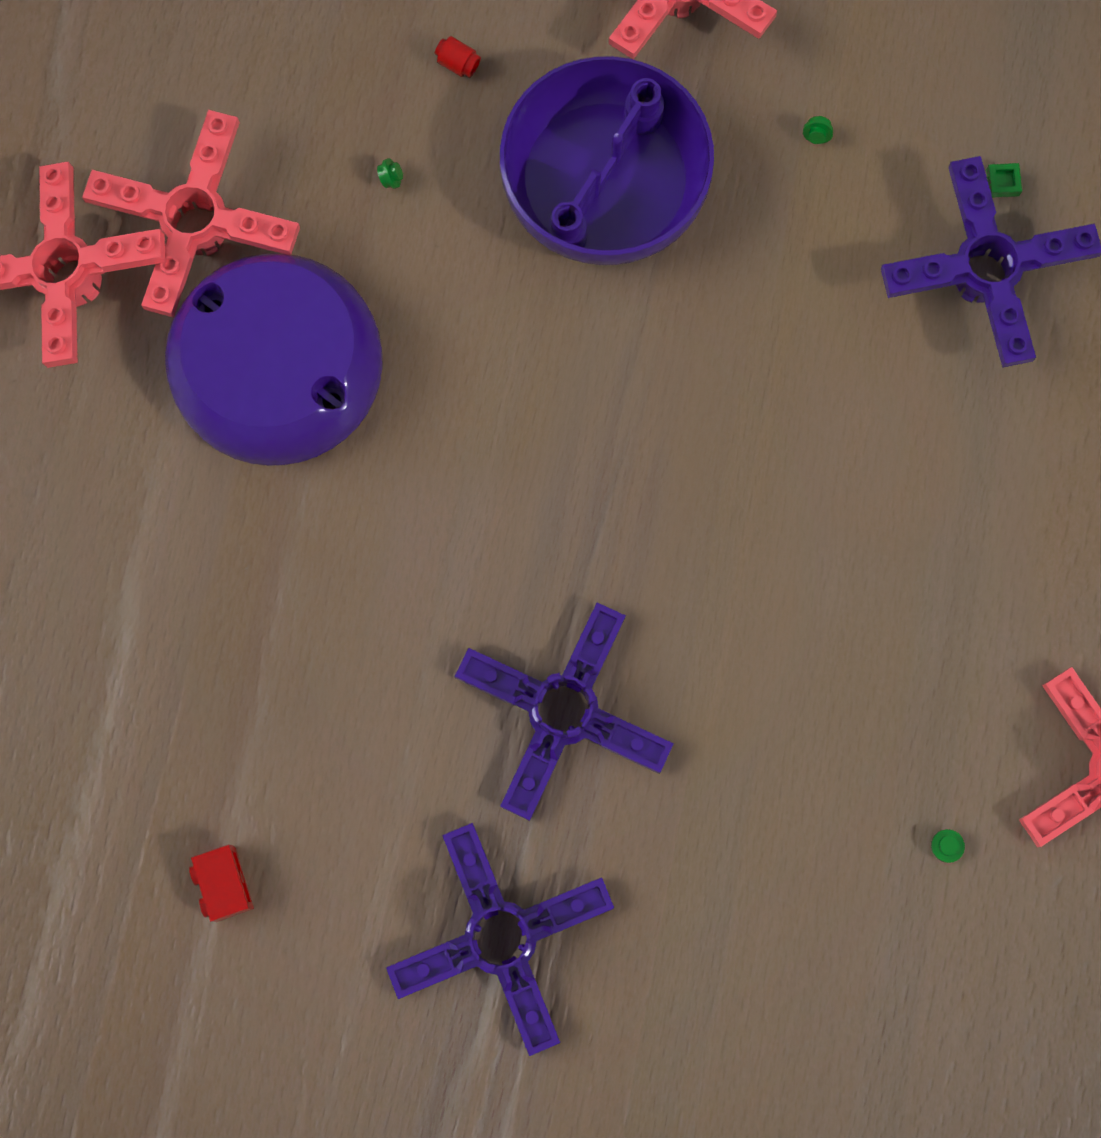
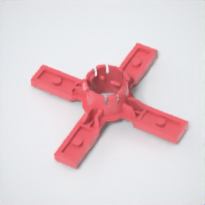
(647, 15)
(203, 181)
(63, 297)
(1081, 798)

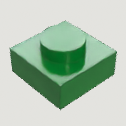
(1004, 180)

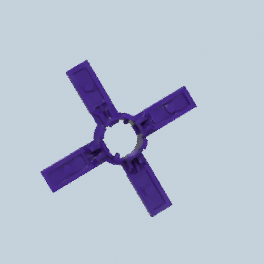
(1002, 305)
(547, 741)
(515, 973)

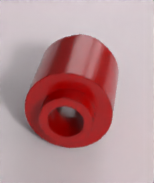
(457, 57)

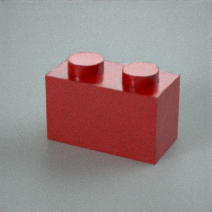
(220, 883)

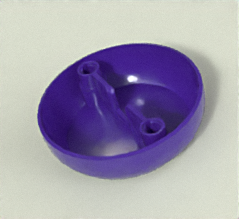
(604, 162)
(271, 358)

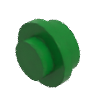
(818, 130)
(390, 173)
(947, 846)

